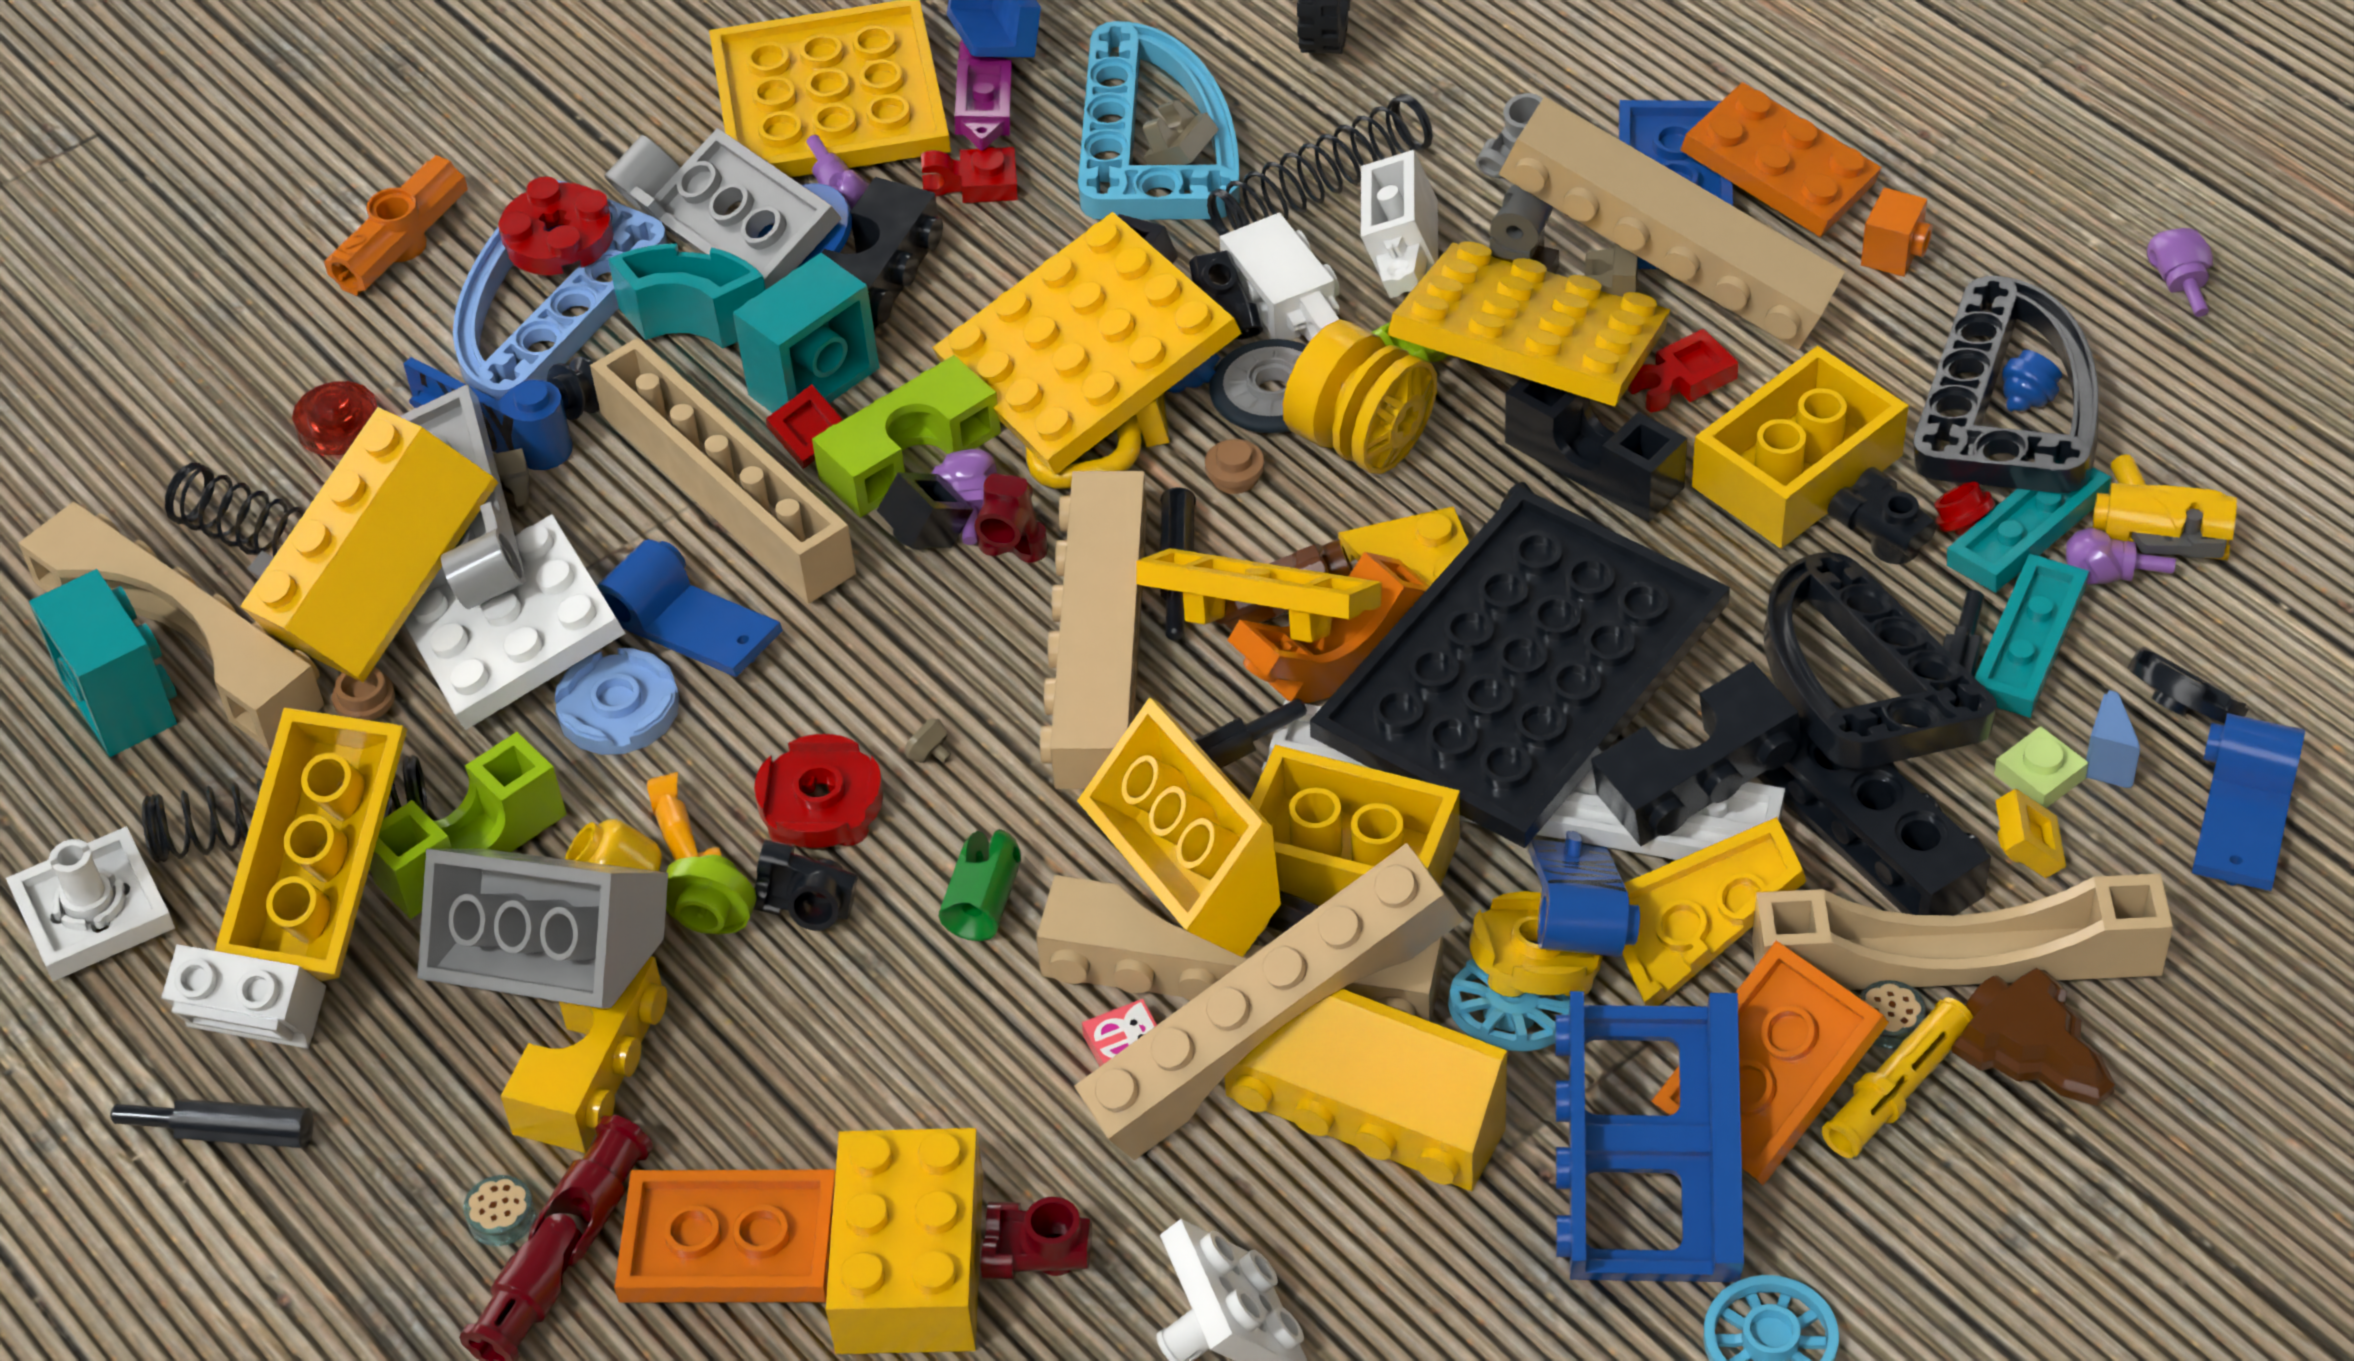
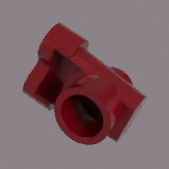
(1009, 520)
(1043, 1239)

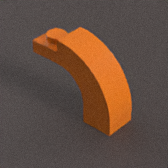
(1321, 667)

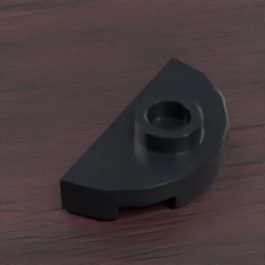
(2181, 689)

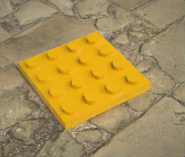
(843, 74)
(1531, 322)
(1089, 340)

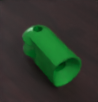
(980, 885)

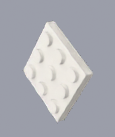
(518, 638)

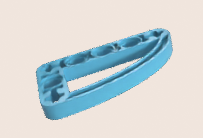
(1129, 181)

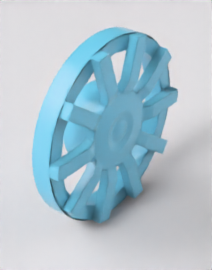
(1503, 1012)
(1770, 1330)

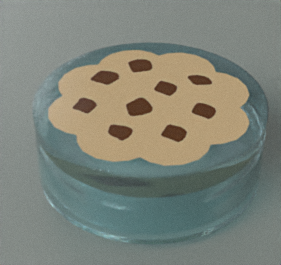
(1900, 1006)
(499, 1210)

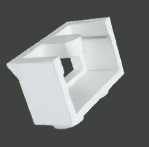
(243, 996)

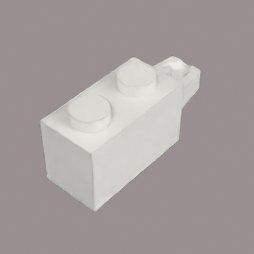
(1399, 221)
(1283, 278)

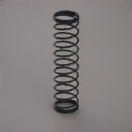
(1239, 214)
(209, 485)
(160, 843)

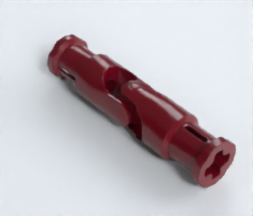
(534, 1273)

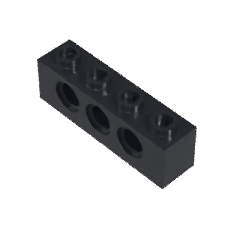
(1886, 831)

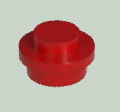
(1962, 507)

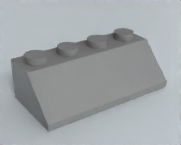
(538, 924)

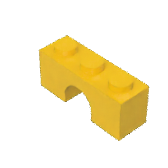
(567, 1090)

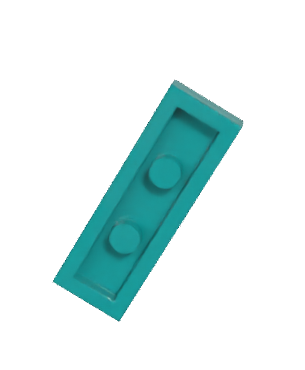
(2021, 525)
(2031, 633)

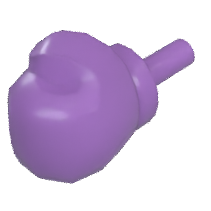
(835, 173)
(2183, 263)
(966, 475)
(2110, 558)

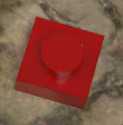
(801, 421)

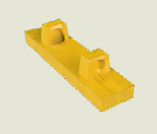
(1212, 579)

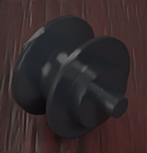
(575, 387)

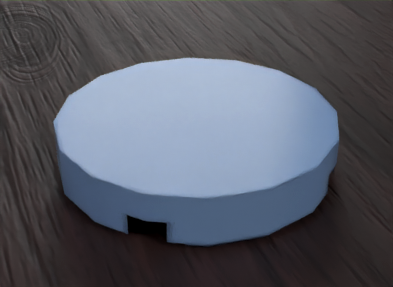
(616, 701)

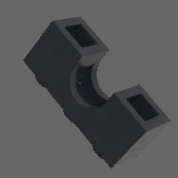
(892, 236)
(1633, 468)
(1660, 787)

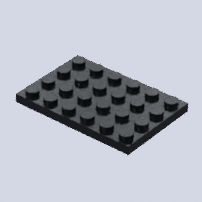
(1521, 663)

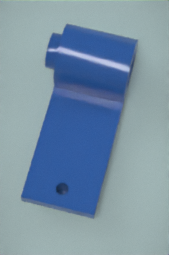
(2247, 800)

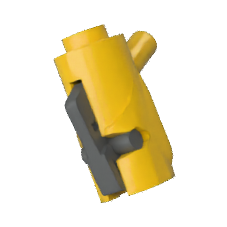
(2165, 516)

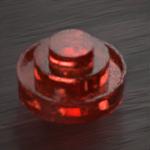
(332, 416)

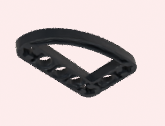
(2061, 460)
(1947, 710)

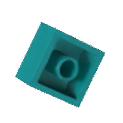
(807, 332)
(106, 661)

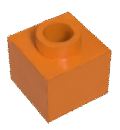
(1895, 232)

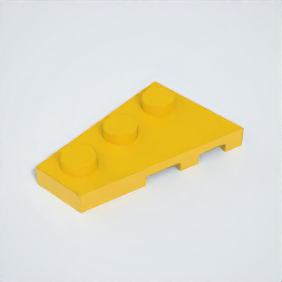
(1704, 905)

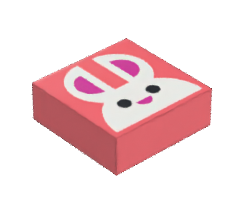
(1117, 1029)

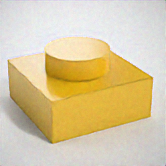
(2029, 833)

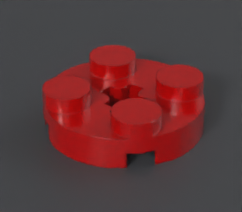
(546, 204)
(826, 820)

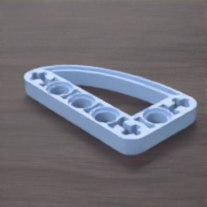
(512, 360)

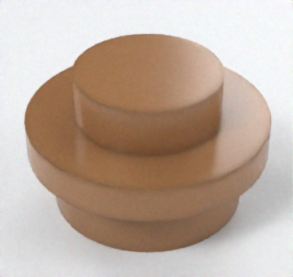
(1234, 465)
(365, 699)

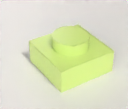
(2041, 767)

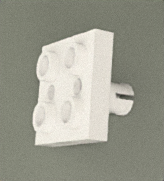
(84, 891)
(1230, 1301)

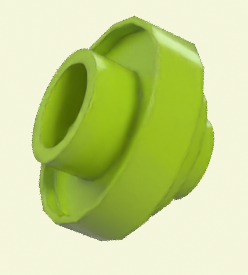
(709, 895)

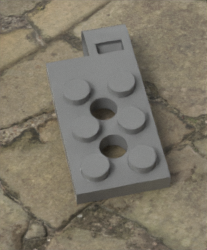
(697, 195)
(487, 555)

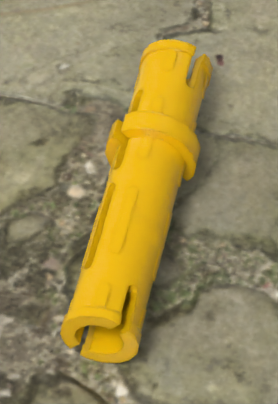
(1882, 1094)

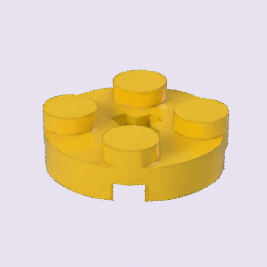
(1516, 965)

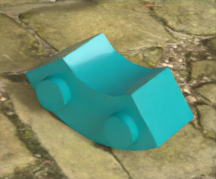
(683, 291)

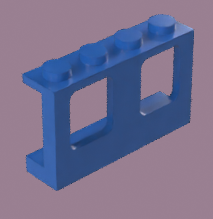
(1694, 1144)

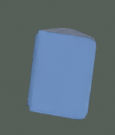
(2113, 744)

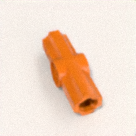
(396, 225)

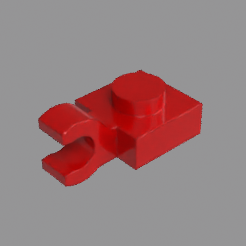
(979, 174)

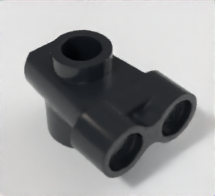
(1230, 295)
(1887, 514)
(807, 888)

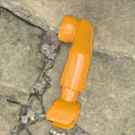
(674, 818)

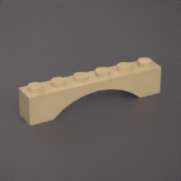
(250, 666)
(2086, 932)
(1108, 939)
(1176, 1064)

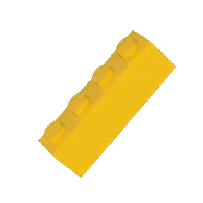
(369, 545)
(1187, 831)
(311, 840)
(1382, 1085)

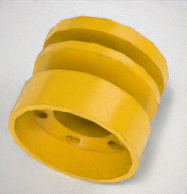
(1359, 396)

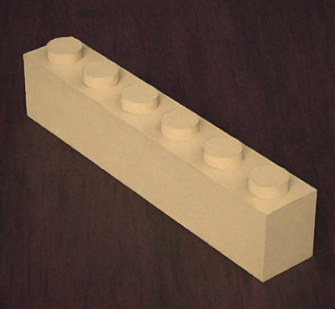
(1671, 223)
(724, 470)
(1098, 623)

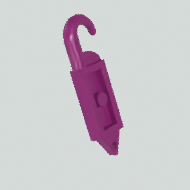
(982, 97)

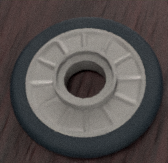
(1237, 381)

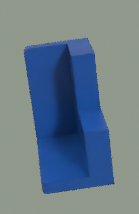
(996, 26)

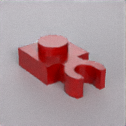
(1686, 366)

